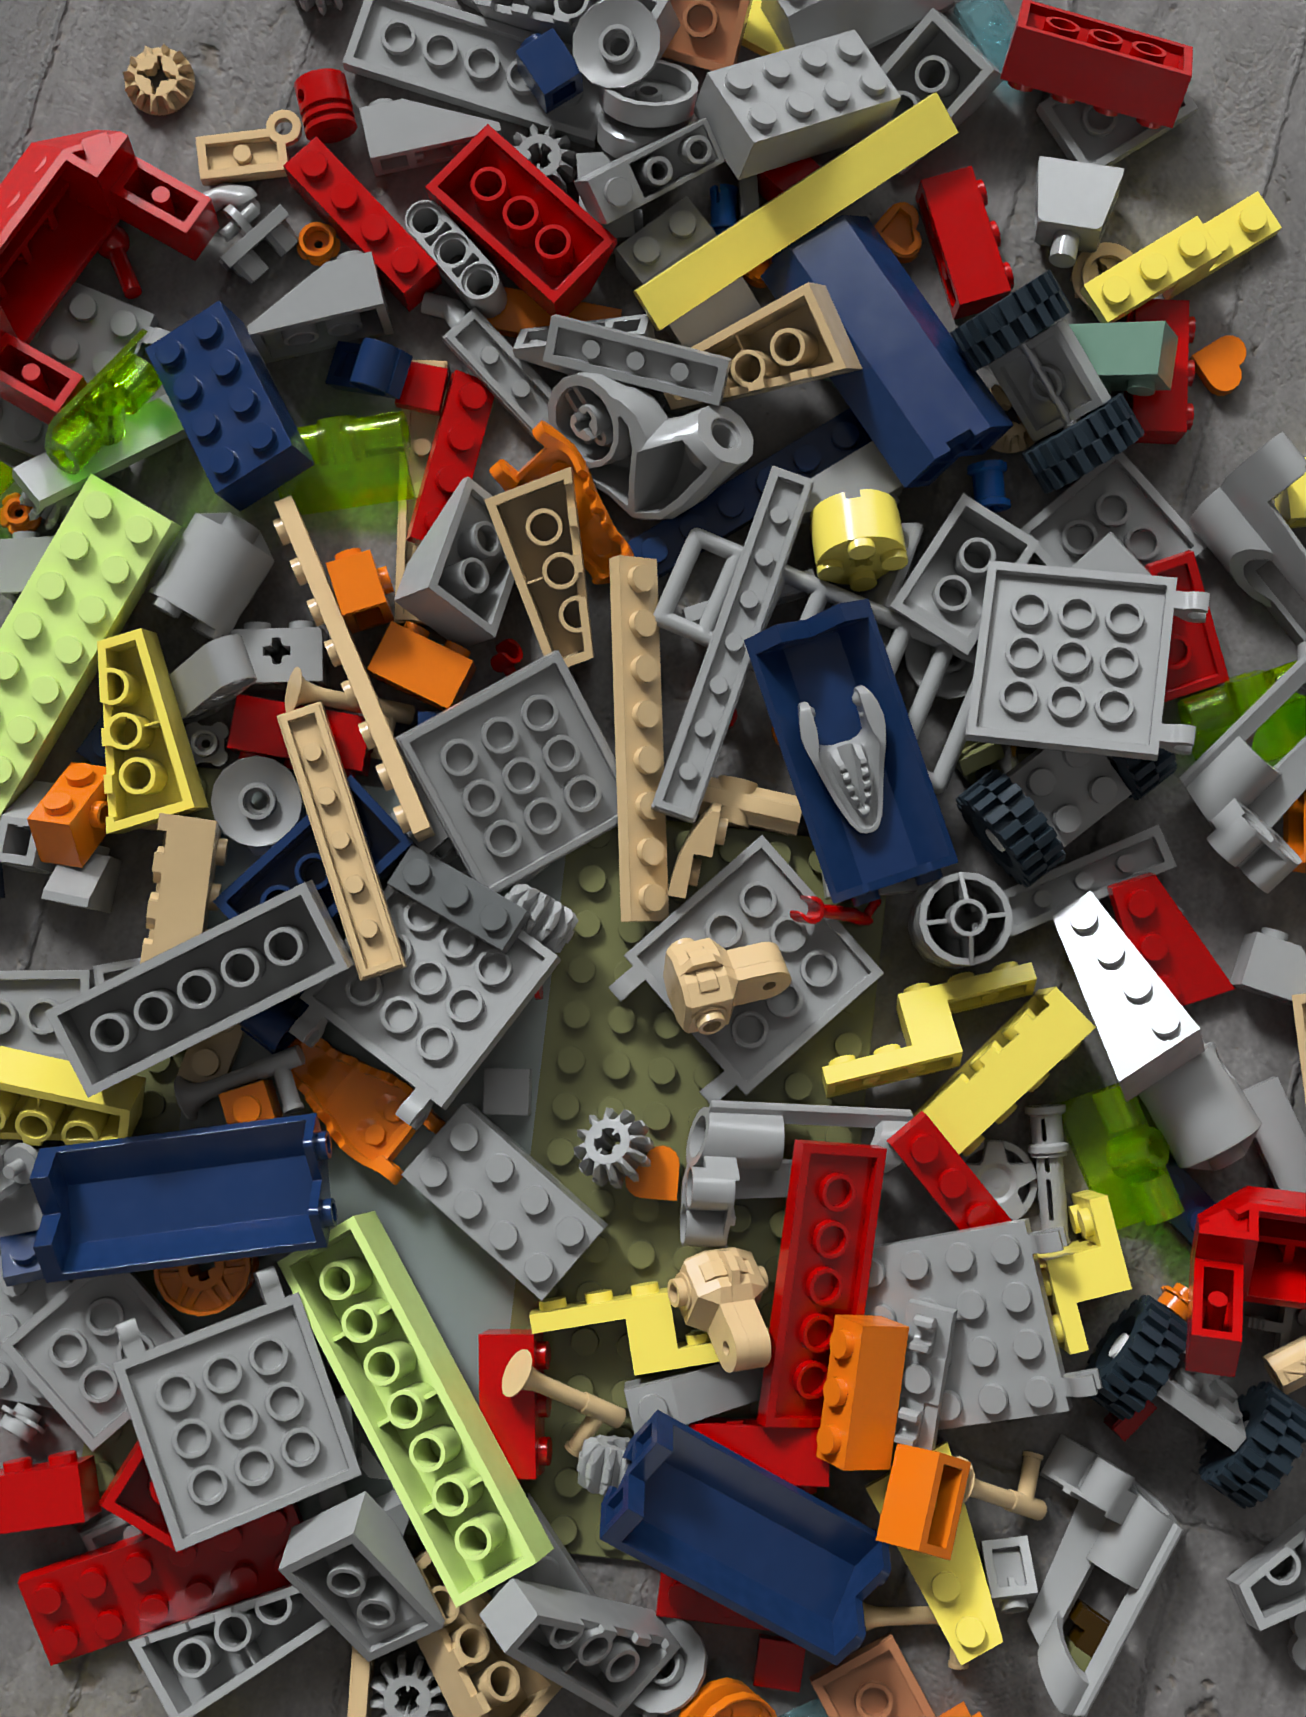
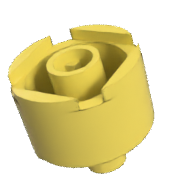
(857, 539)

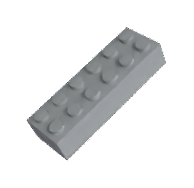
(199, 988)

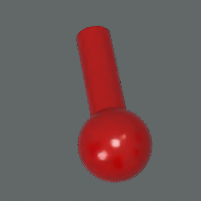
(115, 249)

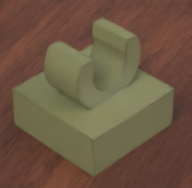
(976, 756)

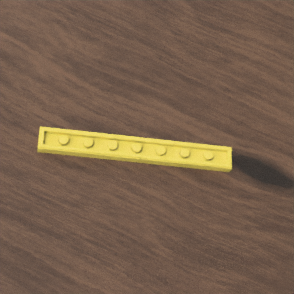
(796, 211)

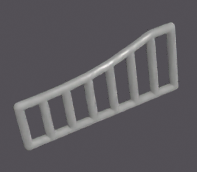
(820, 594)

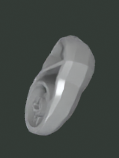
(640, 455)

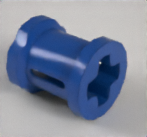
(989, 484)

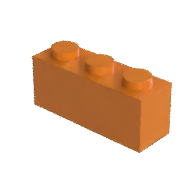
(862, 1392)

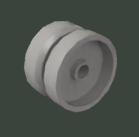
(647, 109)

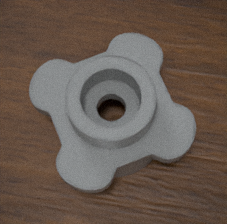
(216, 734)
(21, 1422)

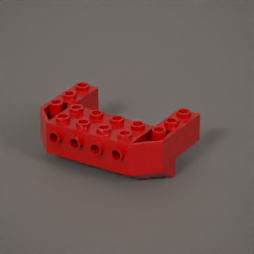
(52, 222)
(1240, 1252)

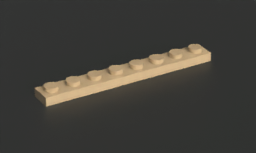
(358, 687)
(638, 739)

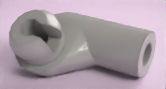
(234, 194)
(444, 307)

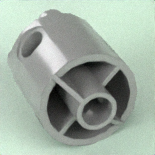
(213, 573)
(960, 920)
(1202, 1113)

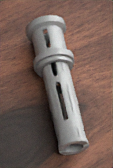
(1049, 1149)

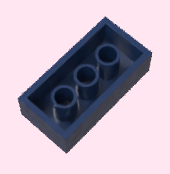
(229, 406)
(298, 860)

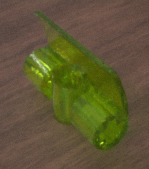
(98, 410)
(355, 463)
(1221, 707)
(1121, 1156)

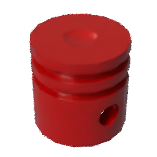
(325, 105)

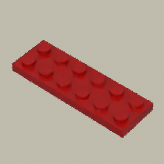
(819, 1272)
(148, 1586)

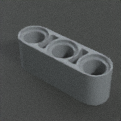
(447, 242)
(212, 677)

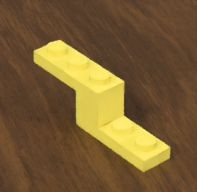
(1180, 259)
(928, 1028)
(647, 1321)

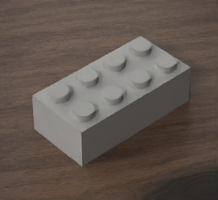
(796, 103)
(504, 1200)

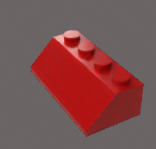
(1098, 64)
(523, 222)

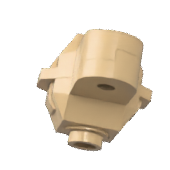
(709, 981)
(721, 1296)

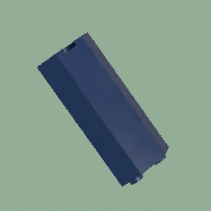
(914, 381)
(821, 665)
(183, 1198)
(744, 1538)

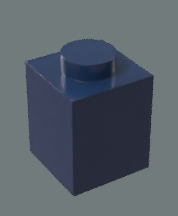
(549, 69)

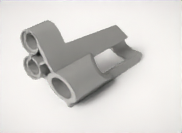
(1248, 530)
(1247, 795)
(739, 1155)
(1118, 1530)

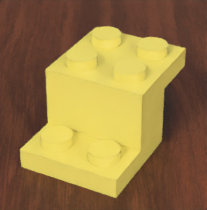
(1084, 1268)

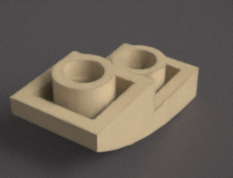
(703, 836)

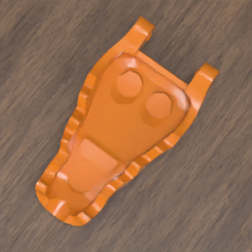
(598, 534)
(358, 1106)

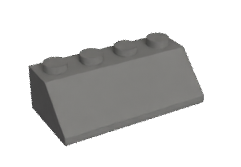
(874, 20)

